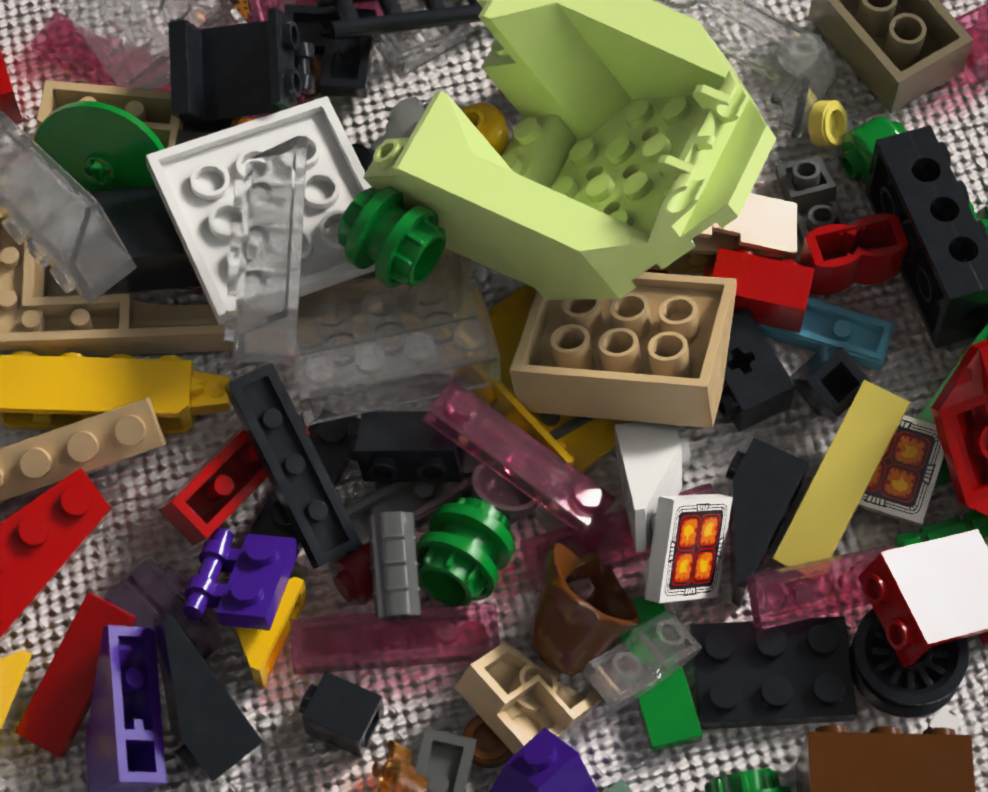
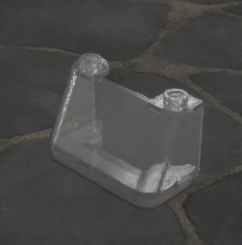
(772, 48)

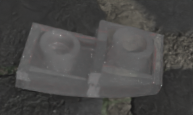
(642, 661)

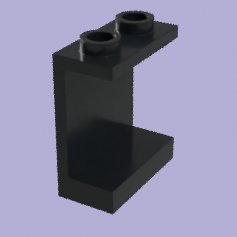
(233, 69)

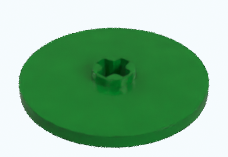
(99, 131)

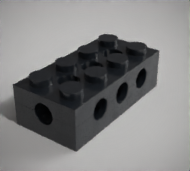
(946, 245)

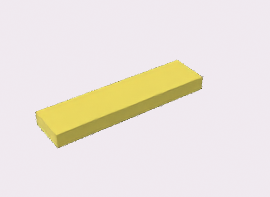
(842, 476)

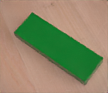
(668, 707)

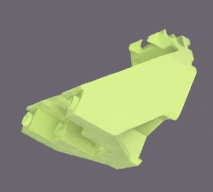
(620, 152)

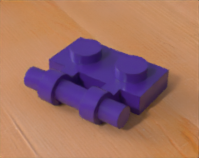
(255, 583)

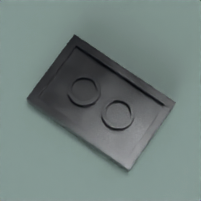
(773, 673)

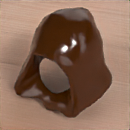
(575, 631)

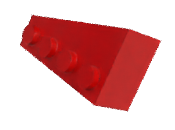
(43, 540)

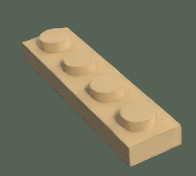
(82, 444)

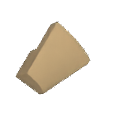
(522, 697)

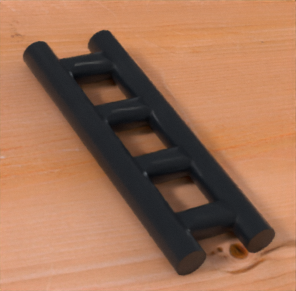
(394, 19)

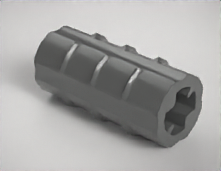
(394, 566)

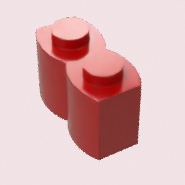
(859, 253)

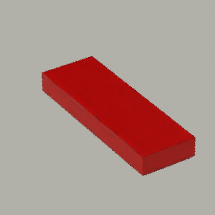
(69, 681)

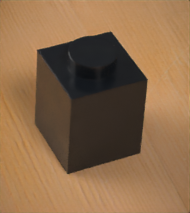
(829, 381)
(341, 713)

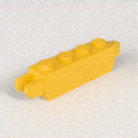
(73, 387)

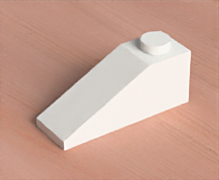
(648, 467)

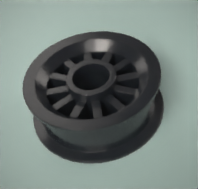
(905, 701)

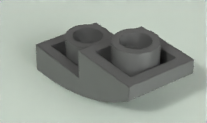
(813, 190)

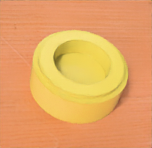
(827, 123)

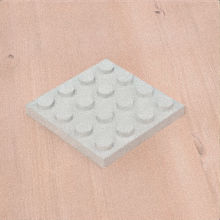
(198, 194)

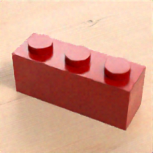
(215, 489)

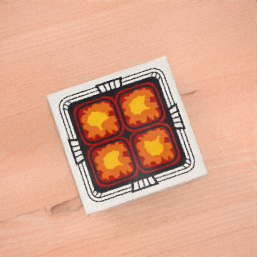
(906, 473)
(687, 547)

